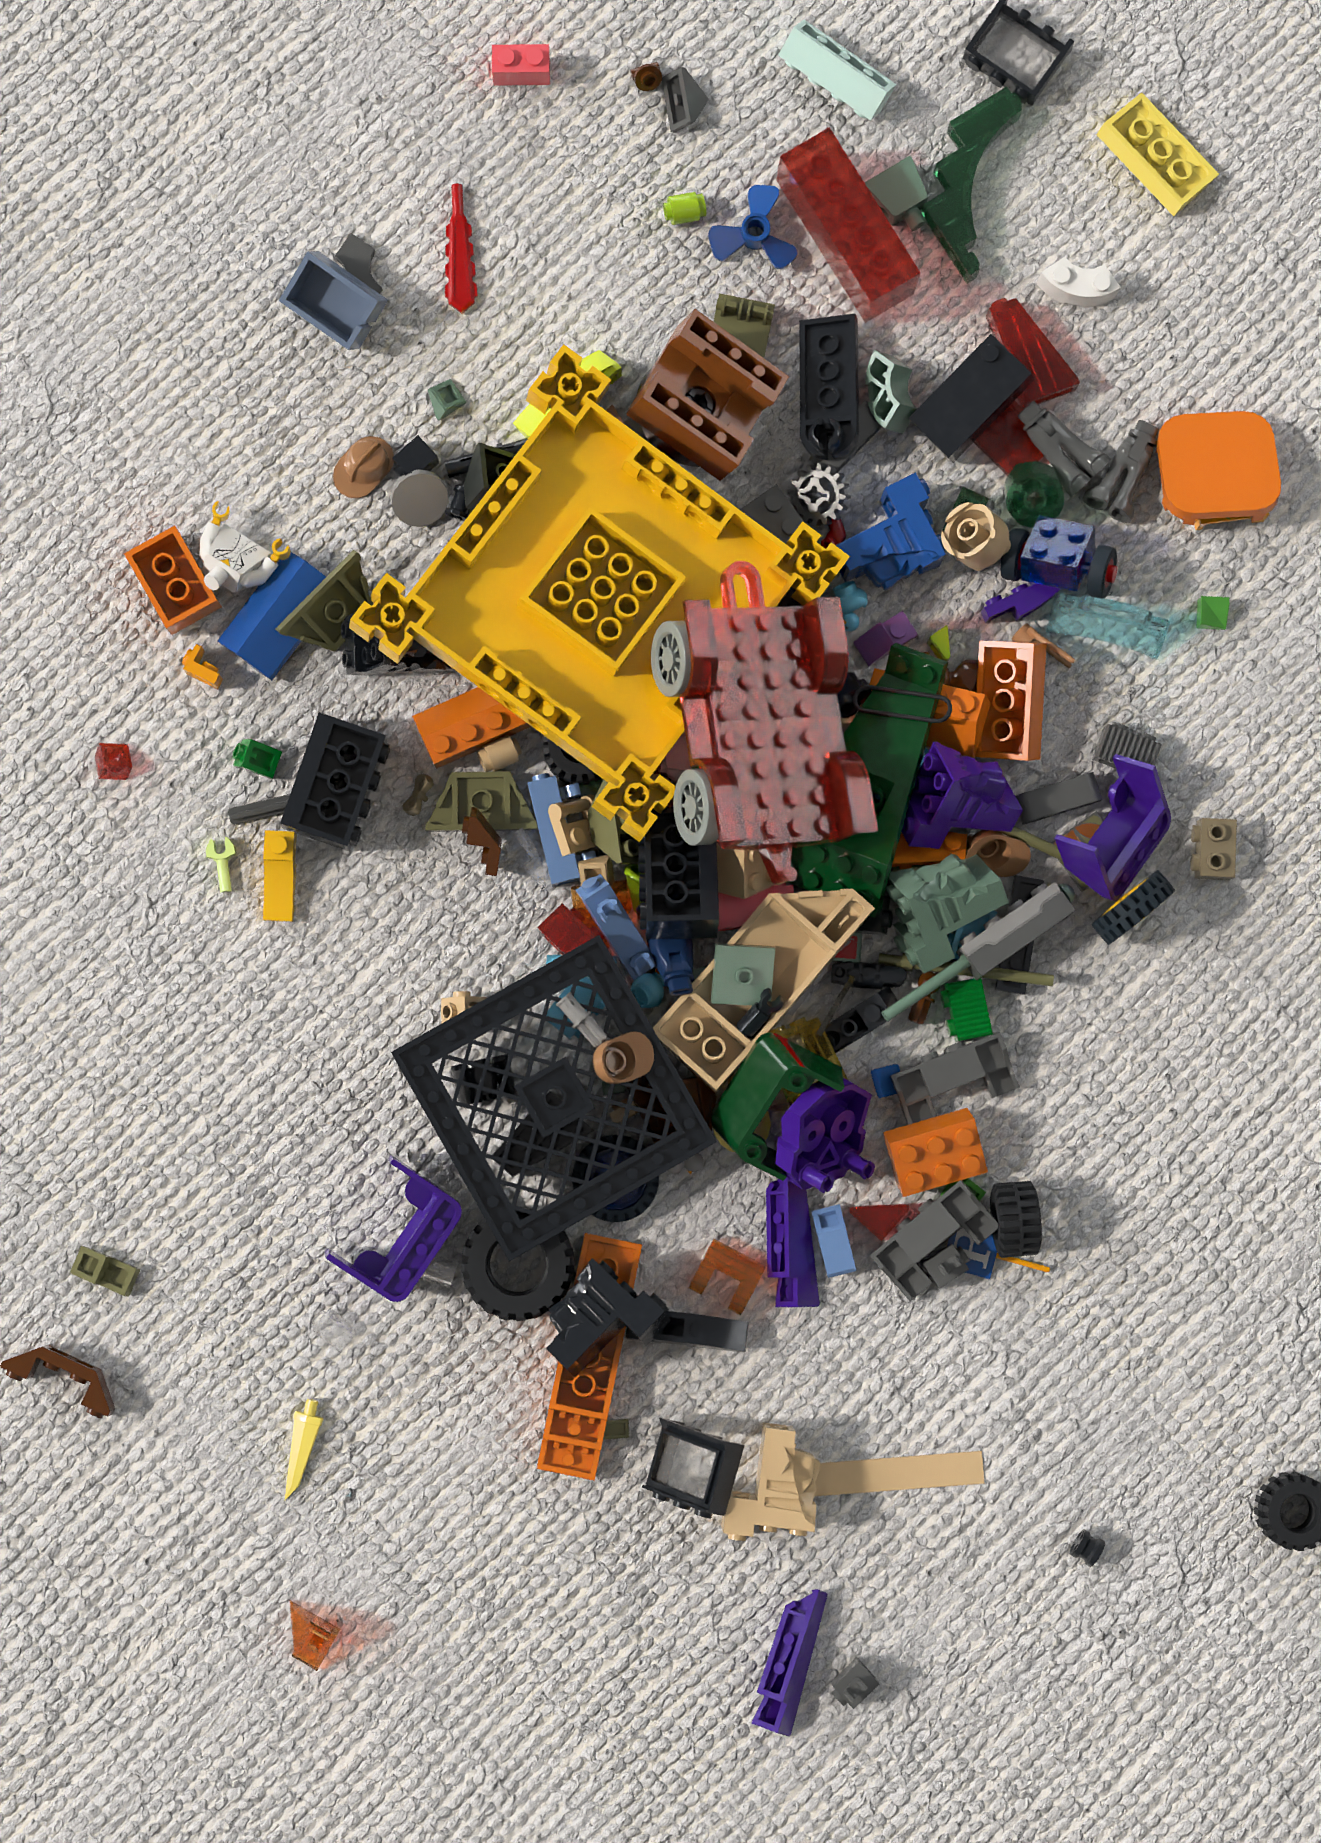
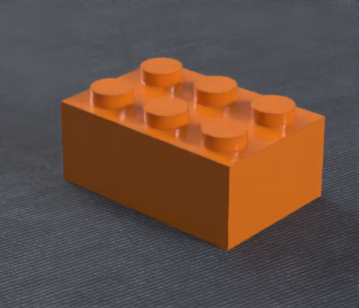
(172, 580)
(935, 1152)

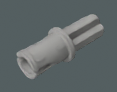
(582, 1020)

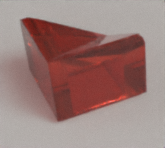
(113, 761)

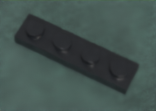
(1021, 960)

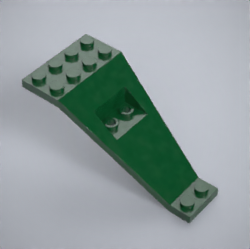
(892, 756)

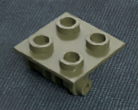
(745, 320)

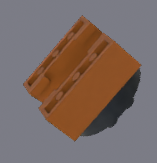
(705, 396)

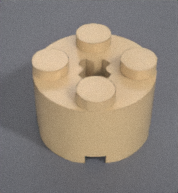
(975, 536)

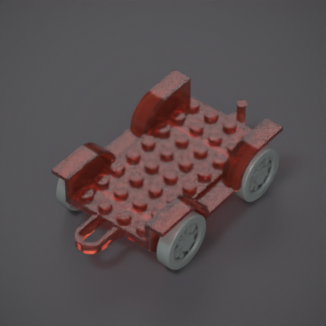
(762, 724)

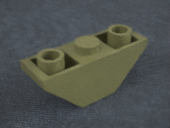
(610, 836)

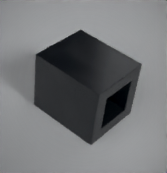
(413, 457)

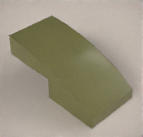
(105, 1271)

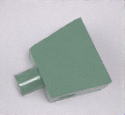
(900, 193)

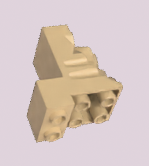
(782, 1489)

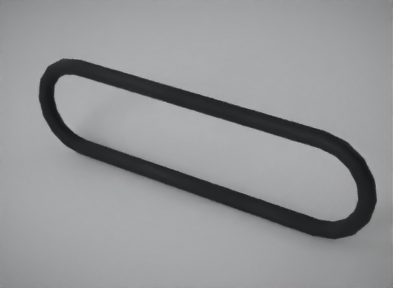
(906, 692)

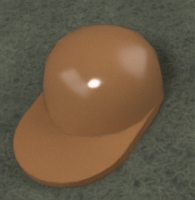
(623, 1058)

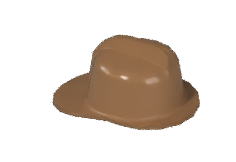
(363, 467)
(1001, 853)

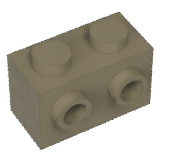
(1214, 848)

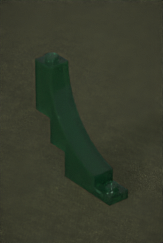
(950, 212)

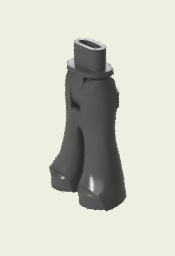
(1051, 437)

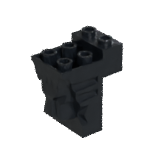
(365, 658)
(597, 1312)

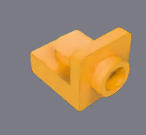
(205, 672)

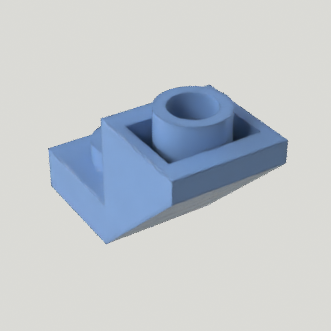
(833, 1241)

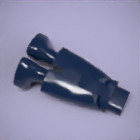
(673, 961)

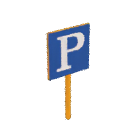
(984, 1255)

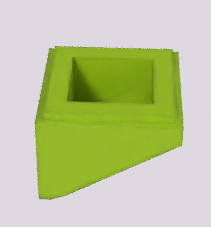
(940, 644)

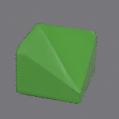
(1212, 612)

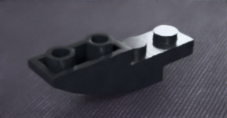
(702, 1332)

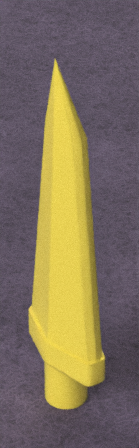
(304, 1435)

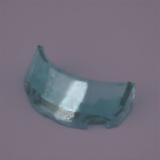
(1108, 622)

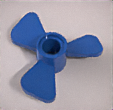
(728, 239)

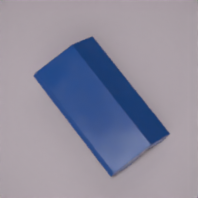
(253, 629)

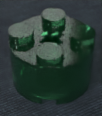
(1032, 478)

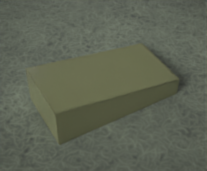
(616, 1429)

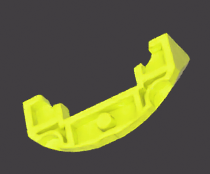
(532, 417)

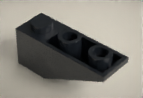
(859, 1020)

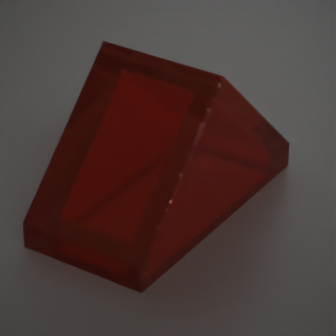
(879, 1218)

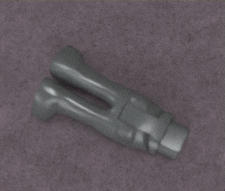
(1134, 457)

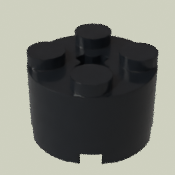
(492, 1080)

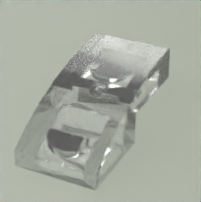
(533, 865)

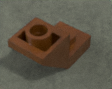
(481, 833)

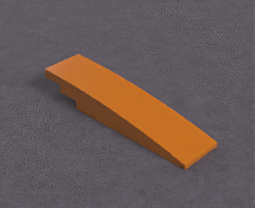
(582, 1402)

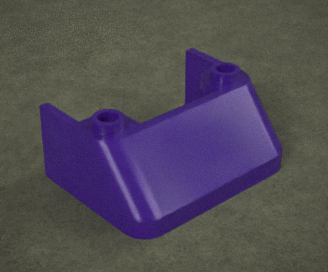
(1125, 836)
(415, 1247)

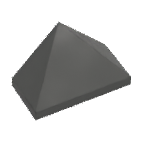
(682, 98)

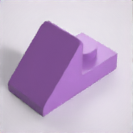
(878, 640)

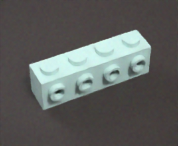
(836, 70)

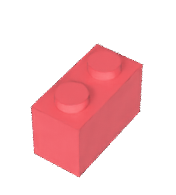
(521, 64)

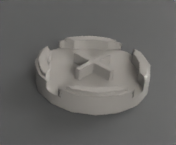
(419, 498)

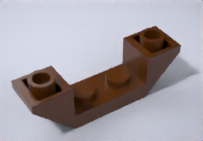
(97, 1396)

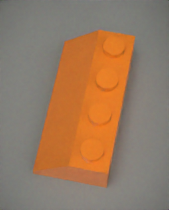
(1014, 683)
(966, 722)
(465, 725)

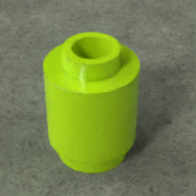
(684, 208)

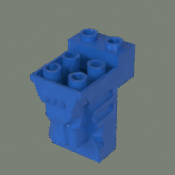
(898, 544)

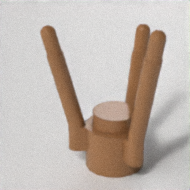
(1029, 634)

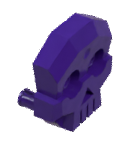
(824, 1136)

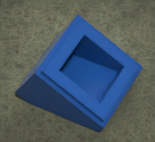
(882, 1080)

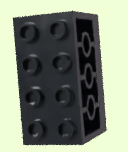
(324, 765)
(676, 883)

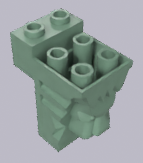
(939, 902)

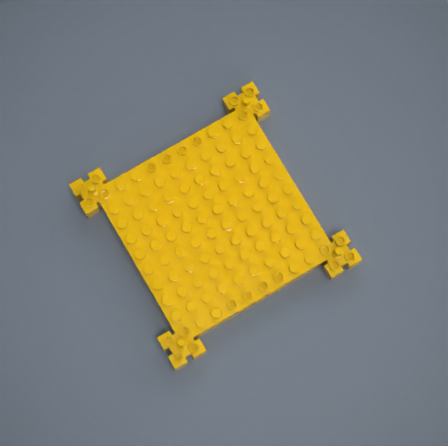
(572, 572)

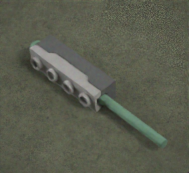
(999, 940)

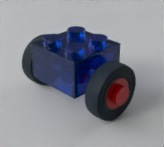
(1060, 557)

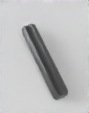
(258, 809)

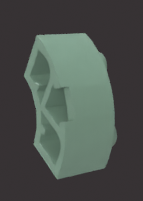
(888, 391)

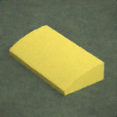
(1157, 154)

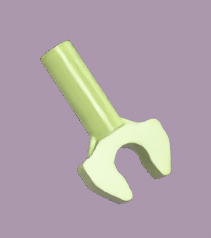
(222, 862)

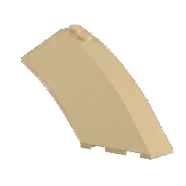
(806, 935)

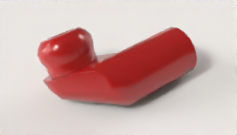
(836, 534)

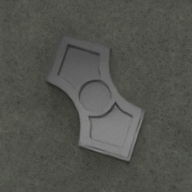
(356, 258)

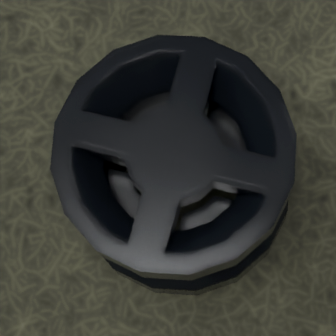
(1087, 1548)

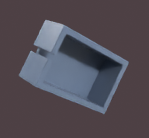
(333, 300)

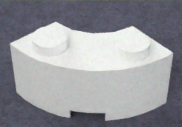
(1078, 285)

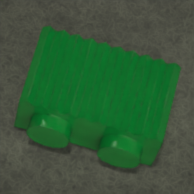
(966, 1009)

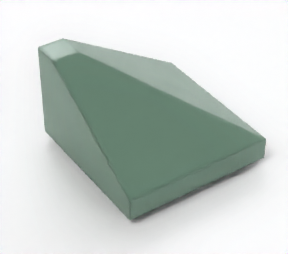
(445, 399)

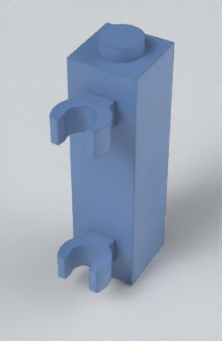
(543, 793)
(616, 926)

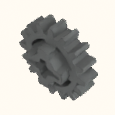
(820, 479)

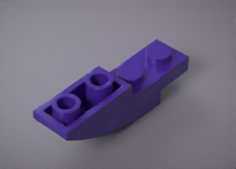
(1021, 603)

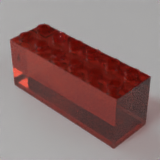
(847, 225)

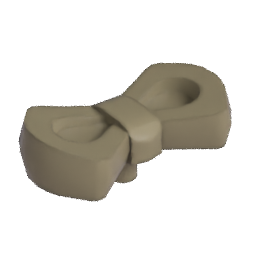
(413, 804)

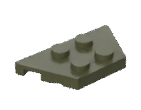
(321, 613)
(490, 792)

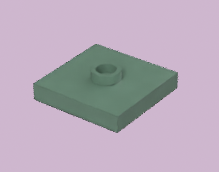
(741, 973)

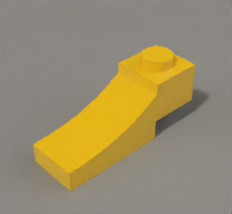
(279, 875)

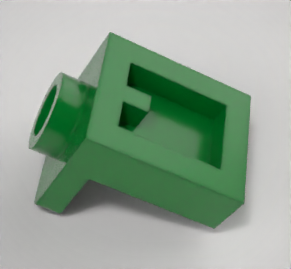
(256, 757)

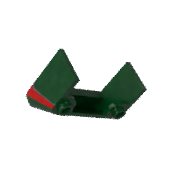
(765, 1070)

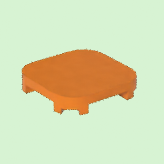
(1218, 466)

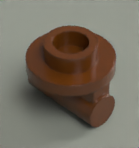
(647, 76)

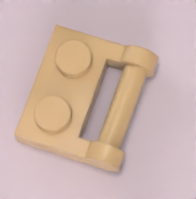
(576, 835)

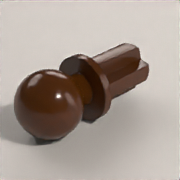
(920, 1009)

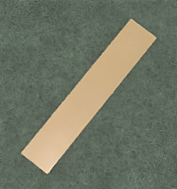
(900, 1473)

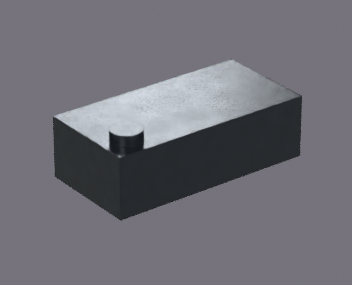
(972, 398)

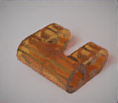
(733, 1264)

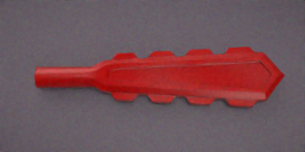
(460, 269)

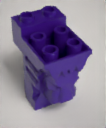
(960, 794)

